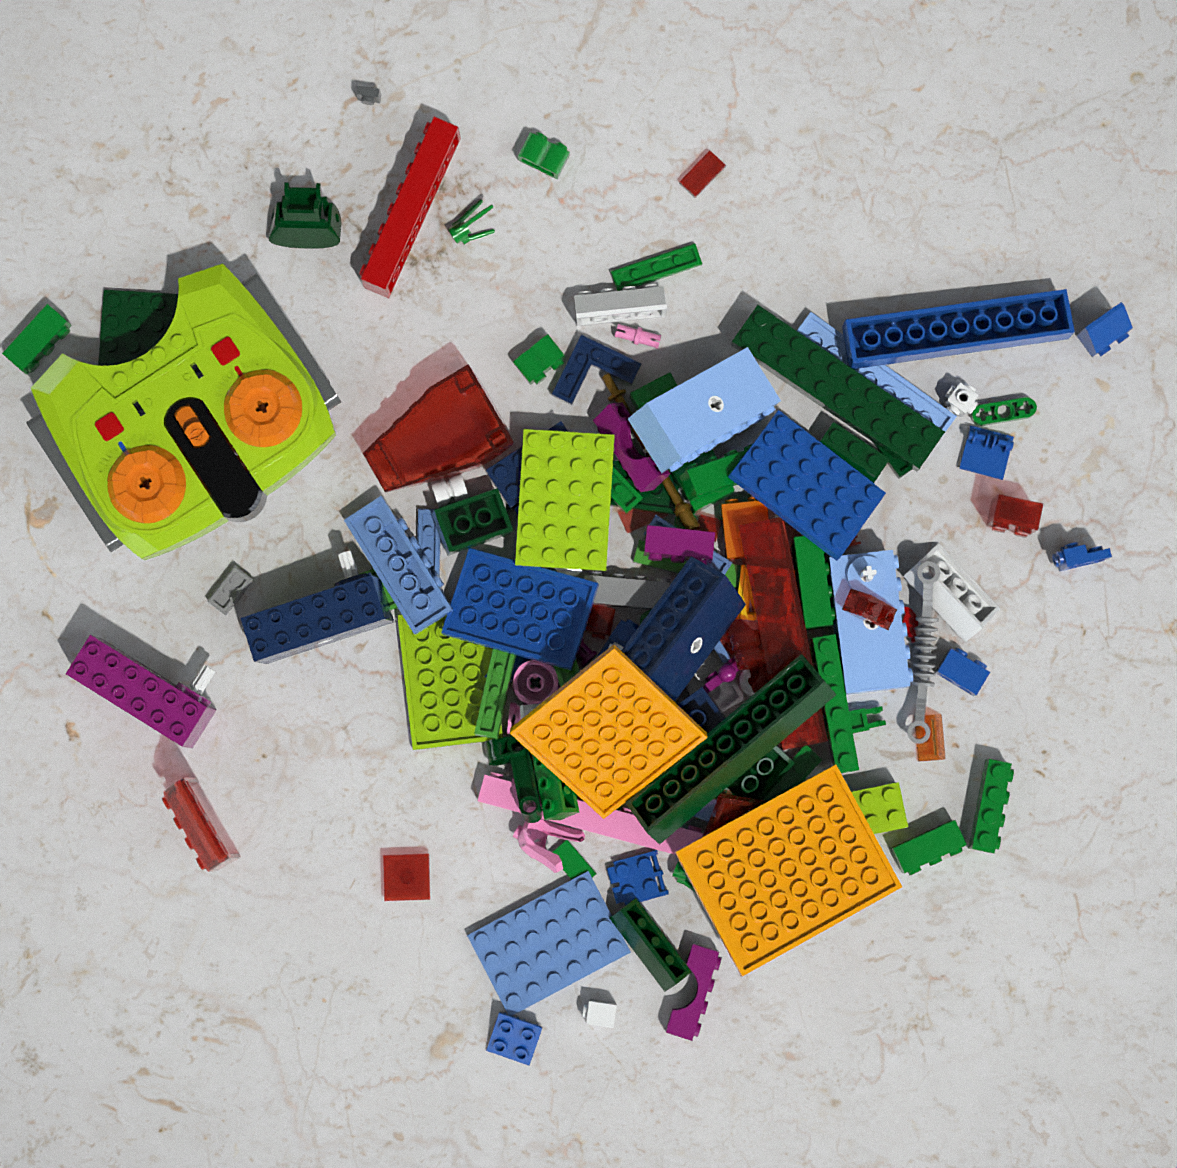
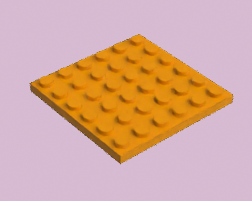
(608, 732)

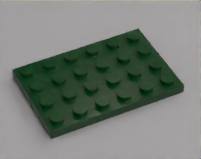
(133, 324)

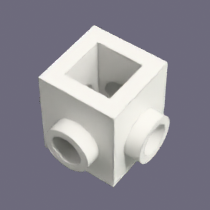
(957, 406)

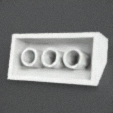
(620, 305)
(955, 594)

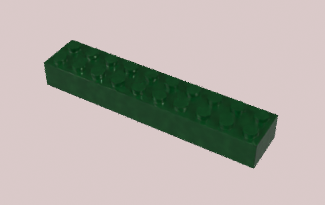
(838, 388)
(730, 749)

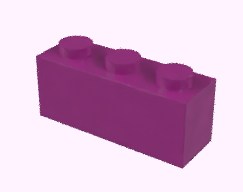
(678, 544)

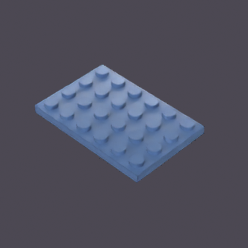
(548, 943)

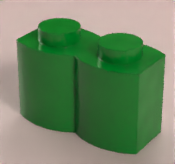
(544, 155)
(539, 360)

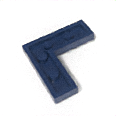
(588, 354)

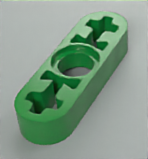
(986, 408)

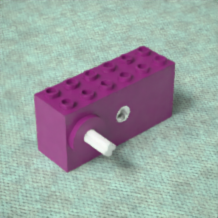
(168, 708)

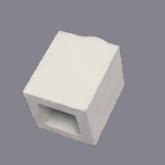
(599, 1013)

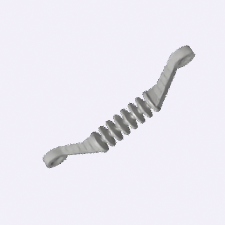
(925, 655)

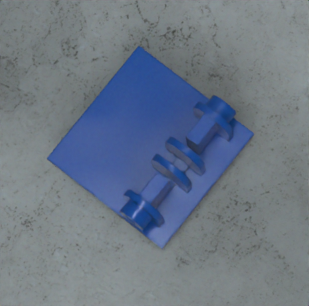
(986, 452)
(514, 1038)

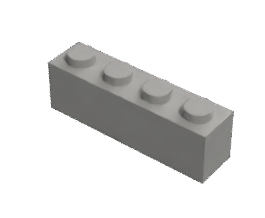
(627, 593)

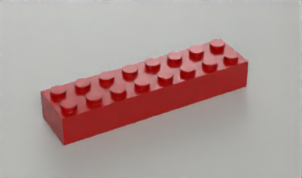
(410, 207)

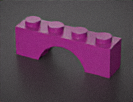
(641, 469)
(684, 1020)

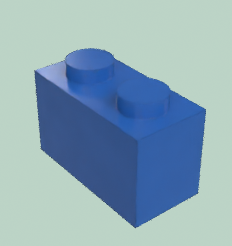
(963, 671)

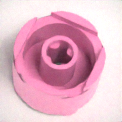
(534, 669)

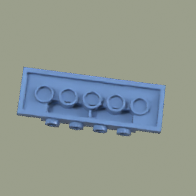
(399, 564)

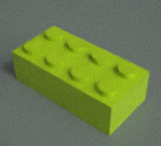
(882, 807)

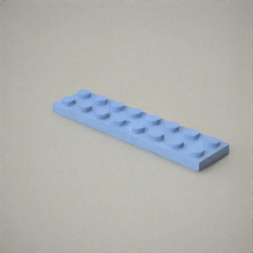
(884, 377)

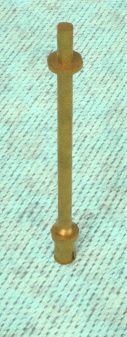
(682, 508)

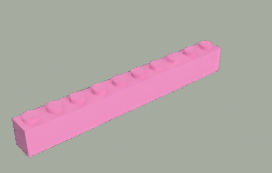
(618, 824)

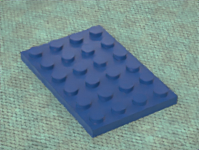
(807, 485)
(520, 609)

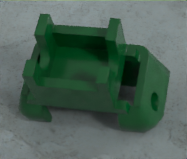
(302, 220)

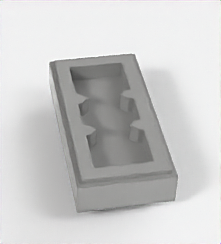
(230, 590)

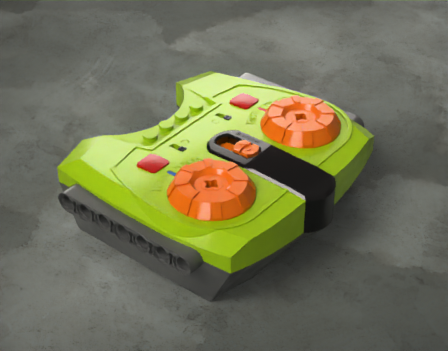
(193, 424)

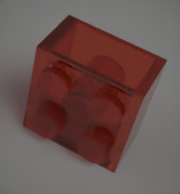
(1014, 515)

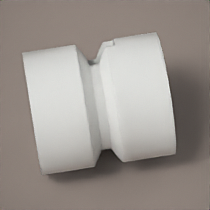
(450, 491)

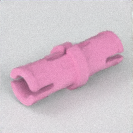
(638, 336)

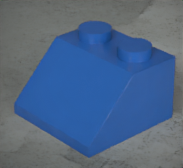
(1106, 330)

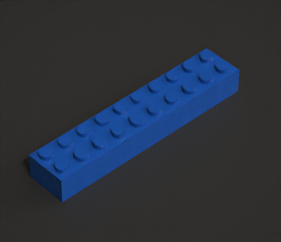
(958, 329)

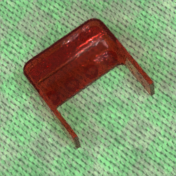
(197, 826)

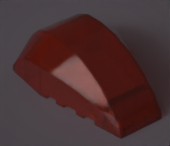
(440, 435)

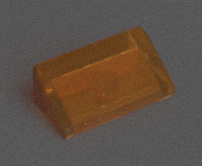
(934, 747)

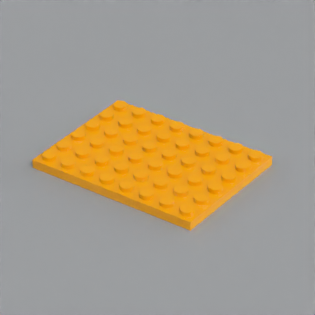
(788, 870)

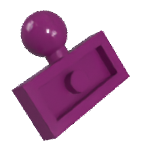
(725, 674)

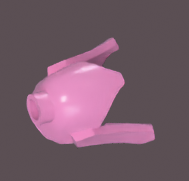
(540, 830)

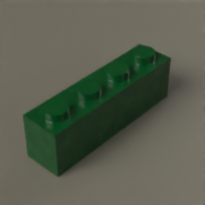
(650, 945)

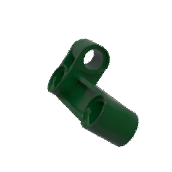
(503, 751)

